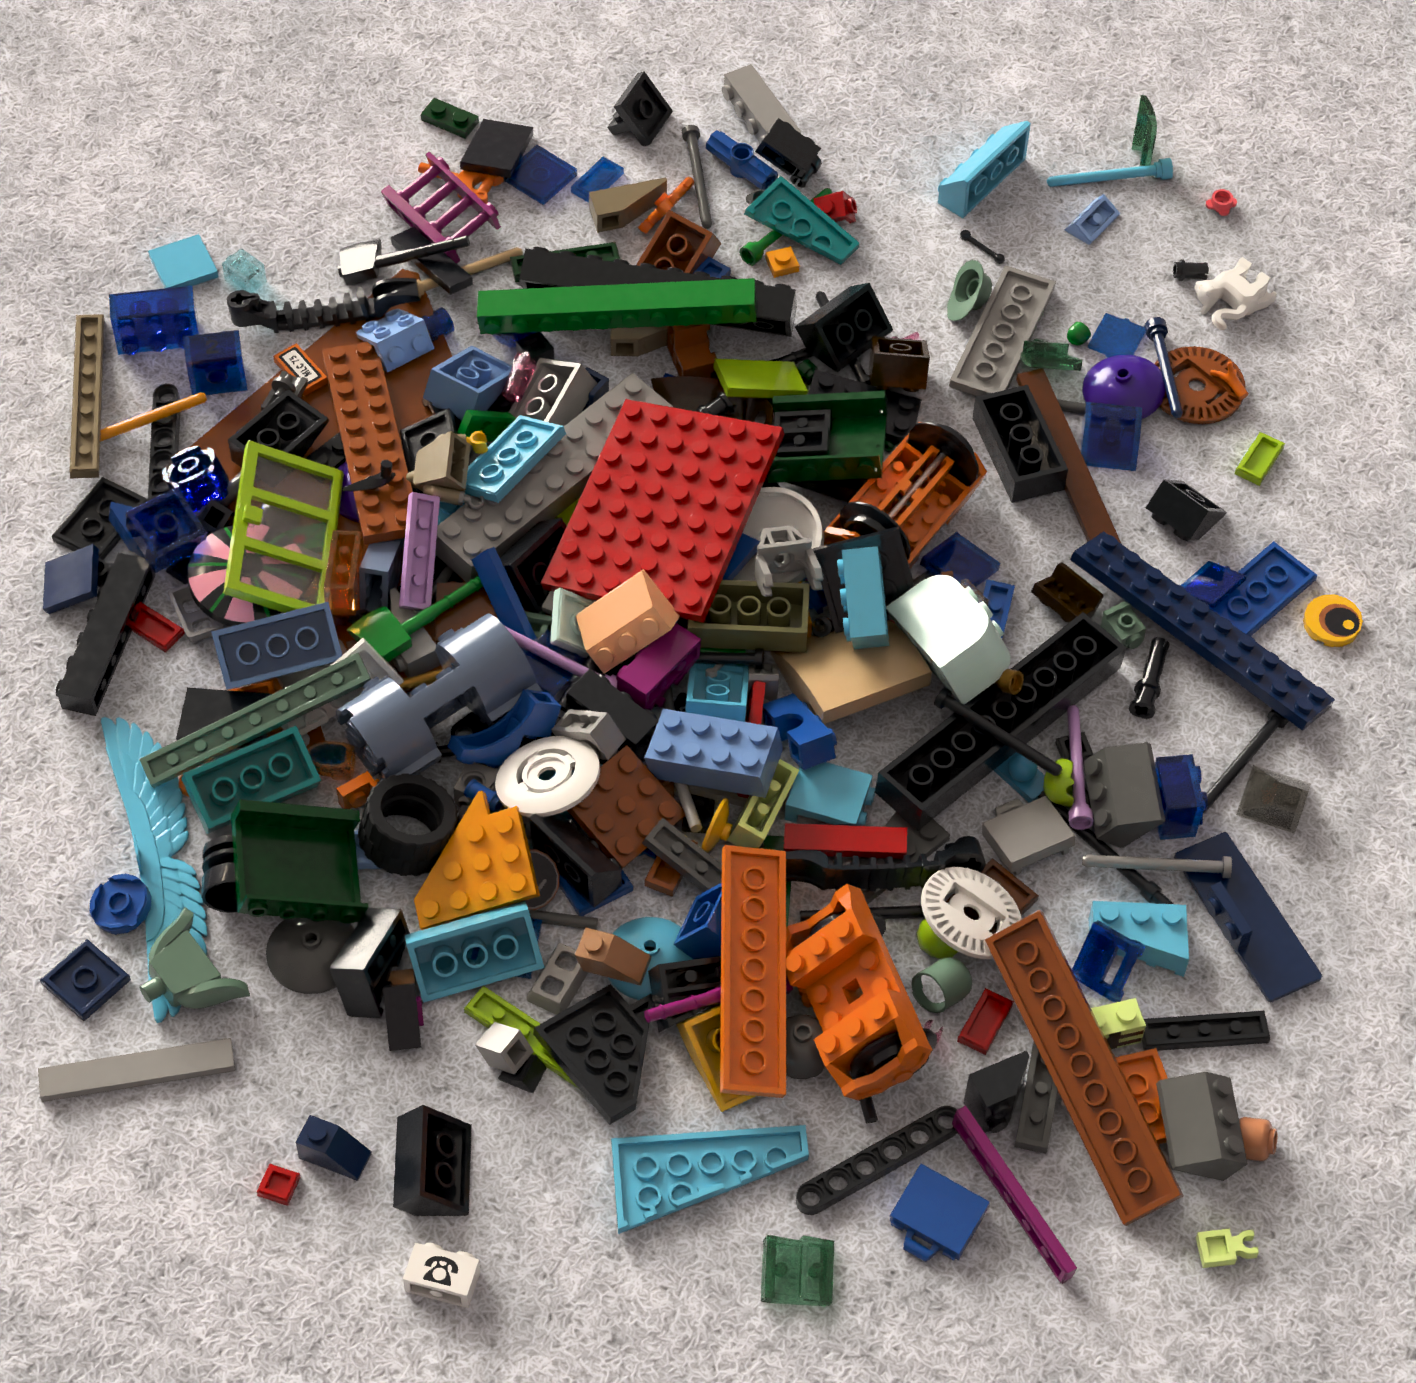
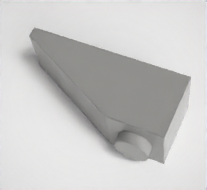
(422, 654)

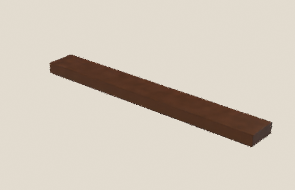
(1079, 482)

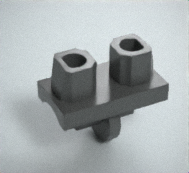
(282, 383)

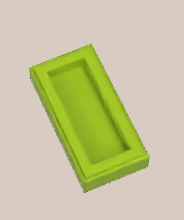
(1259, 458)

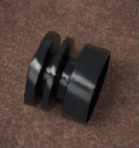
(219, 875)

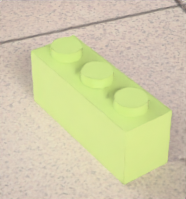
(761, 812)

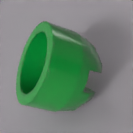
(1078, 334)

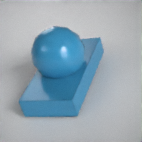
(1022, 776)

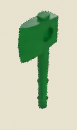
(391, 637)

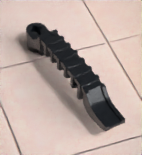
(250, 310)
(814, 867)

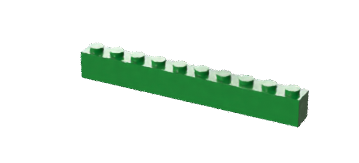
(617, 306)

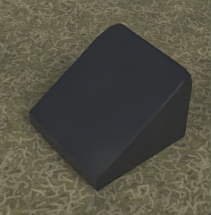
(527, 1076)

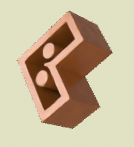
(690, 350)

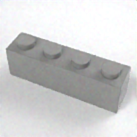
(754, 101)

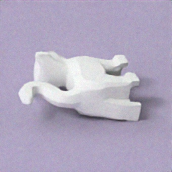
(1237, 292)

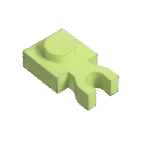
(1221, 1248)

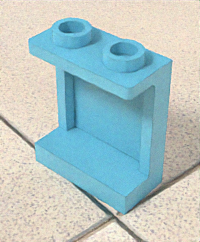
(830, 795)

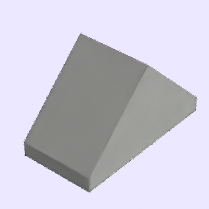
(769, 675)

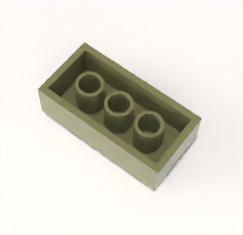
(748, 620)

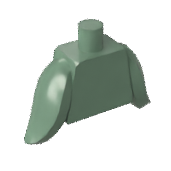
(185, 972)

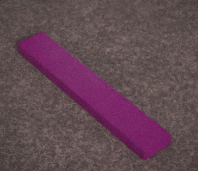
(1013, 1195)

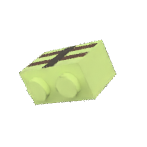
(1121, 1023)

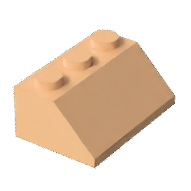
(625, 621)

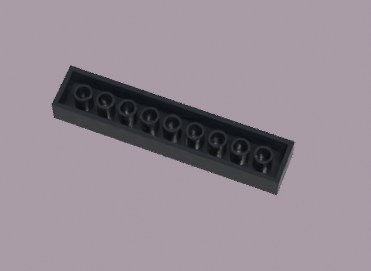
(547, 269)
(961, 755)

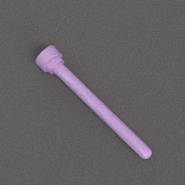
(554, 657)
(1080, 814)

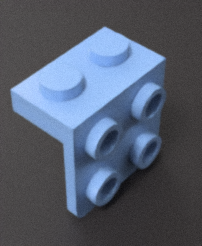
(397, 338)

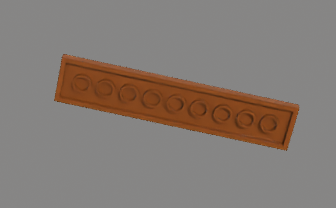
(369, 437)
(1084, 1068)

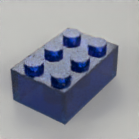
(153, 319)

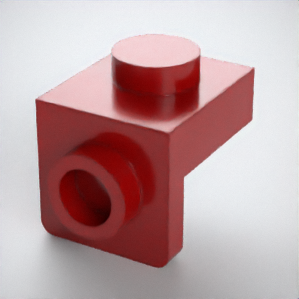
(838, 206)

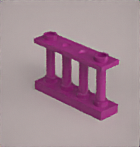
(415, 215)

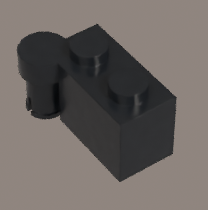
(790, 150)

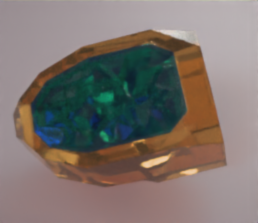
(334, 759)

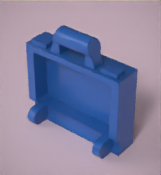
(938, 1214)

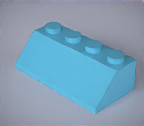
(985, 169)
(444, 951)

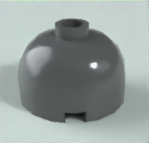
(801, 1051)

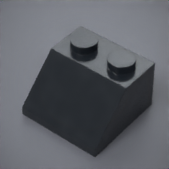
(1184, 509)
(995, 1091)

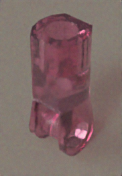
(519, 377)

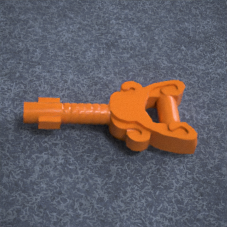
(471, 179)
(665, 203)

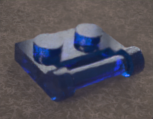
(1097, 956)

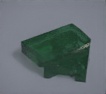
(1049, 355)

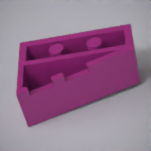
(659, 667)

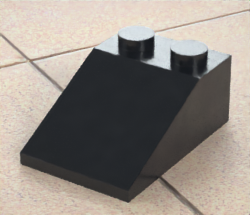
(283, 425)

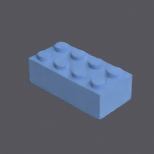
(277, 645)
(714, 752)

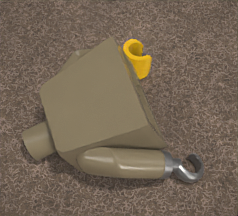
(443, 467)

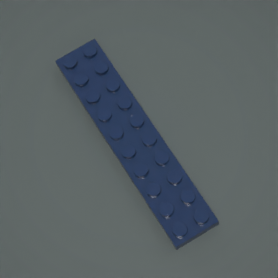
(1203, 630)

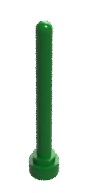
(753, 251)

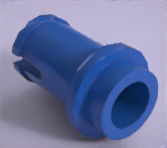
(493, 800)

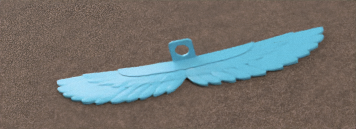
(157, 835)

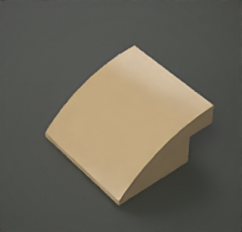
(846, 680)

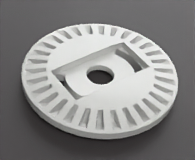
(553, 795)
(974, 891)

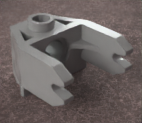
(790, 554)

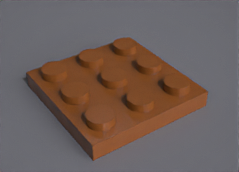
(625, 807)

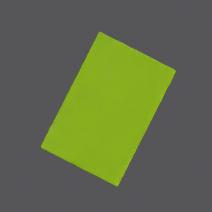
(759, 378)

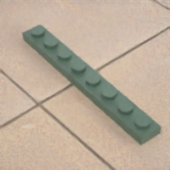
(255, 720)

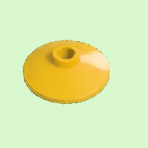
(719, 827)

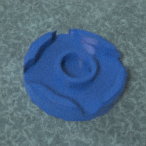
(120, 904)

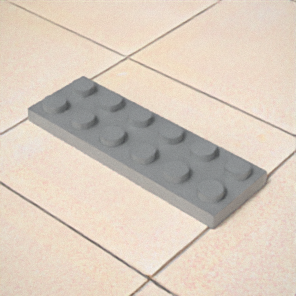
(1000, 333)

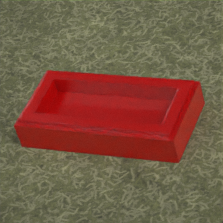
(155, 628)
(985, 1021)

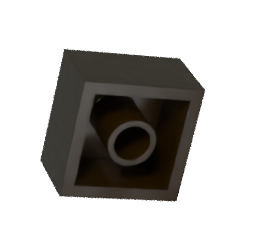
(899, 363)

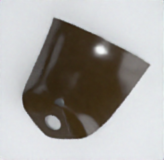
(690, 392)

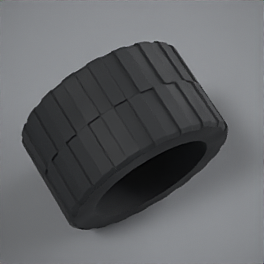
(411, 797)

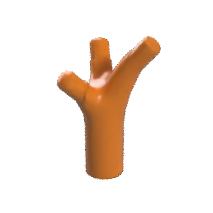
(1232, 380)

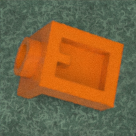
(355, 792)

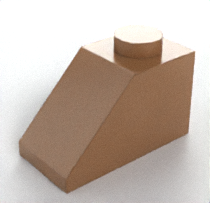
(611, 957)

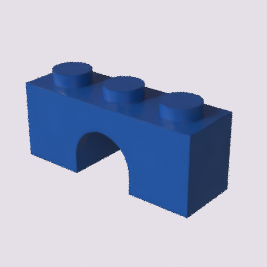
(807, 736)

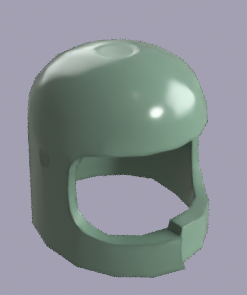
(951, 977)

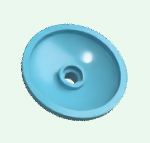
(645, 933)

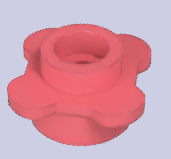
(1221, 202)

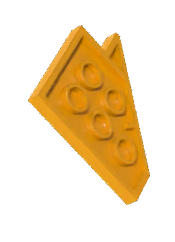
(479, 868)

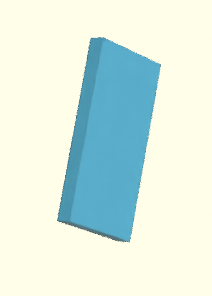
(511, 457)

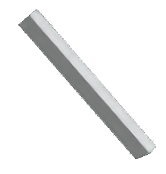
(136, 1069)

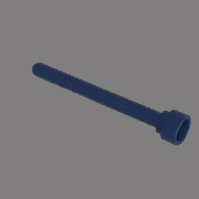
(1156, 331)

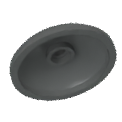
(305, 965)

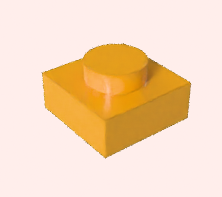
(782, 261)

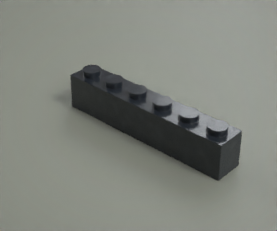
(105, 635)

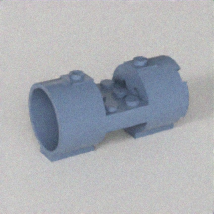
(480, 671)

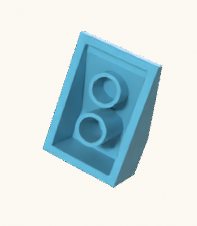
(718, 696)

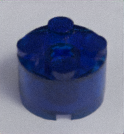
(197, 476)

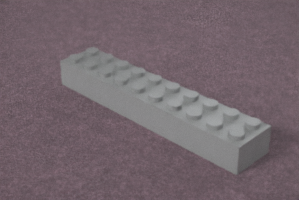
(544, 490)

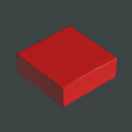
(278, 1184)

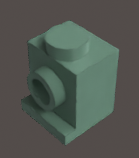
(1124, 625)

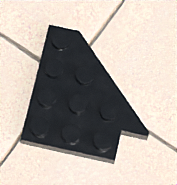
(601, 1048)

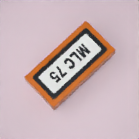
(298, 364)

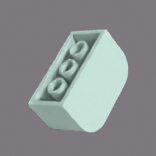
(953, 634)

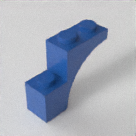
(530, 717)

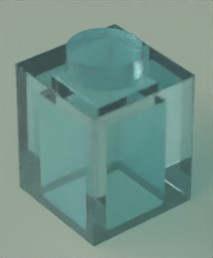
(244, 271)

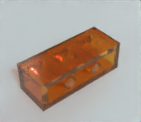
(342, 572)

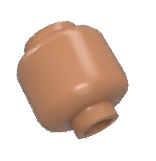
(1258, 1138)

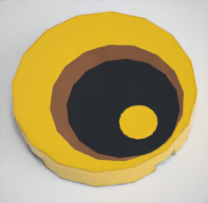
(1332, 620)

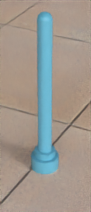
(1162, 169)

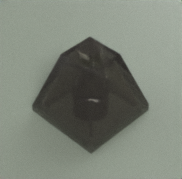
(1273, 799)

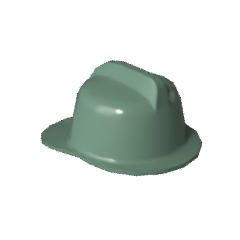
(970, 290)

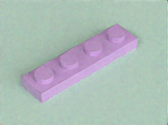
(419, 551)

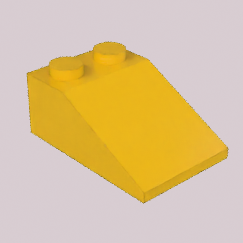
(702, 1041)

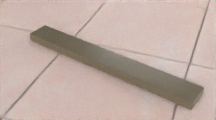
(87, 397)

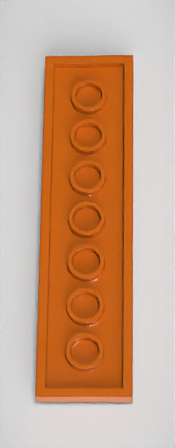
(753, 972)

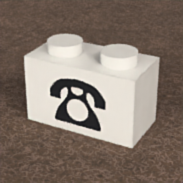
(441, 1274)

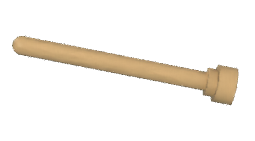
(474, 267)

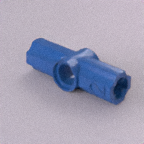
(741, 160)

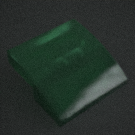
(1145, 131)
(797, 1271)

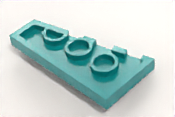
(799, 219)

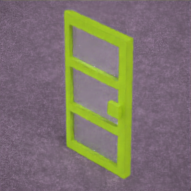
(282, 529)

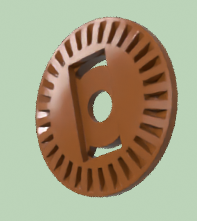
(1196, 365)

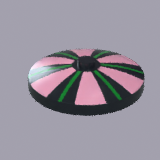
(207, 581)

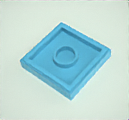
(183, 263)

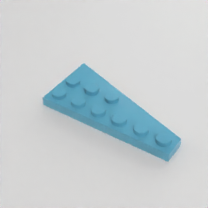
(680, 1170)

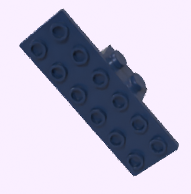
(1251, 921)

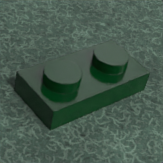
(449, 118)

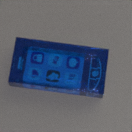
(598, 177)

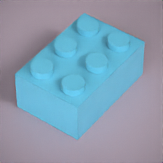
(863, 598)

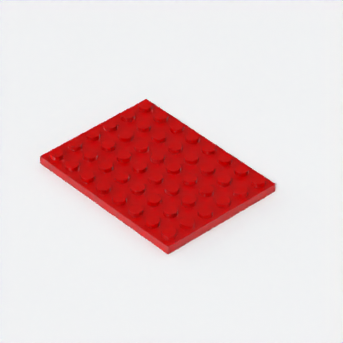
(665, 501)

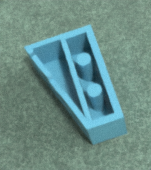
(1157, 926)

